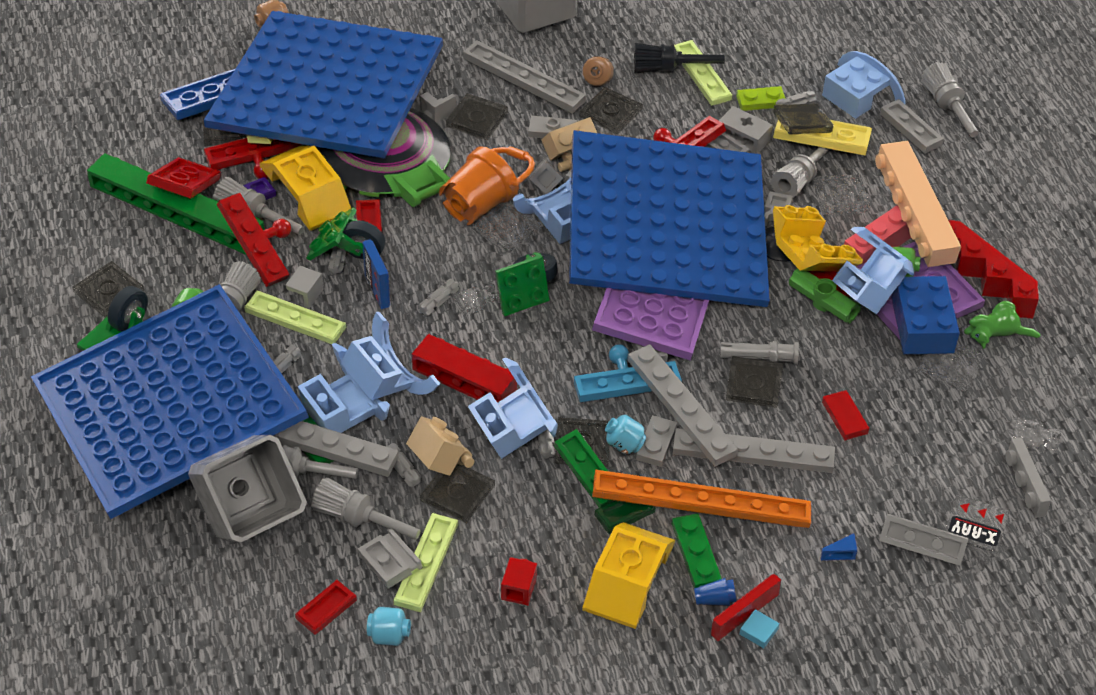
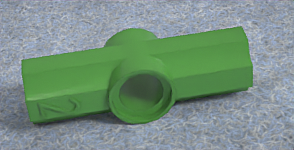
(824, 295)

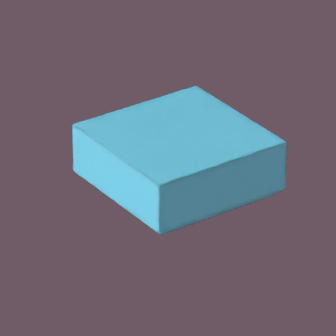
(759, 628)

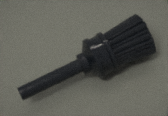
(667, 58)

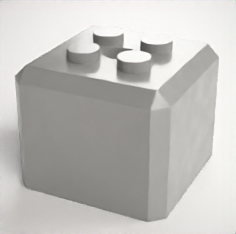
(535, 14)
(270, 491)

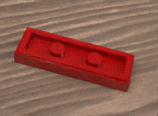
(744, 607)

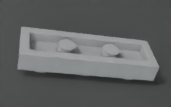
(911, 126)
(1028, 477)
(924, 539)

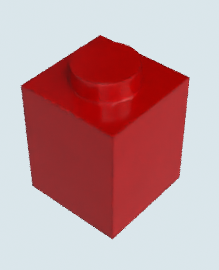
(519, 581)

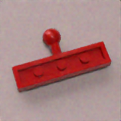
(699, 135)
(242, 152)
(254, 239)

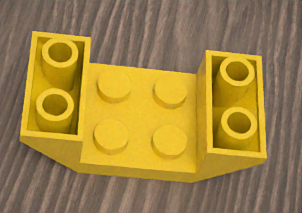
(310, 182)
(799, 238)
(626, 574)

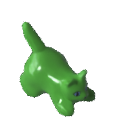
(1001, 322)

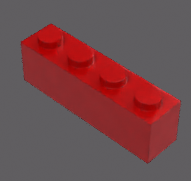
(462, 369)

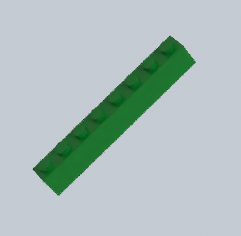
(195, 214)

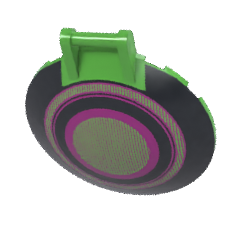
(409, 169)

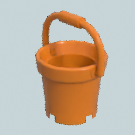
(483, 182)

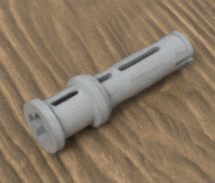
(773, 352)

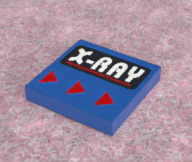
(376, 274)

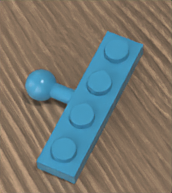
(614, 382)

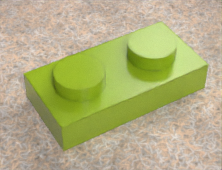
(759, 98)

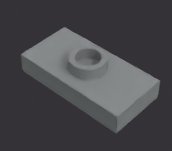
(541, 126)

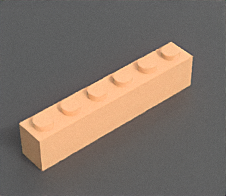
(918, 204)

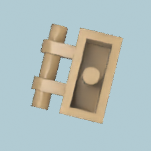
(559, 142)
(438, 446)

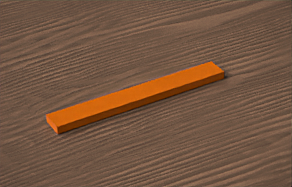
(701, 499)

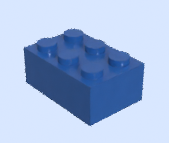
(925, 315)

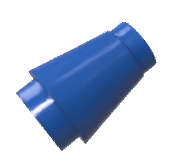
(716, 593)

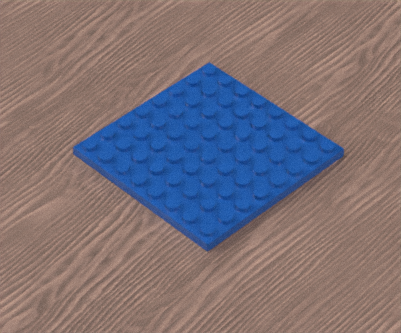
(325, 84)
(667, 219)
(166, 398)

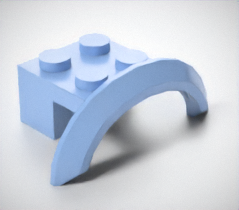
(857, 82)
(551, 209)
(878, 276)
(378, 369)
(341, 402)
(514, 418)

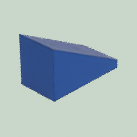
(841, 550)

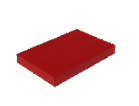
(184, 177)

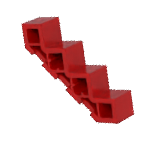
(998, 273)

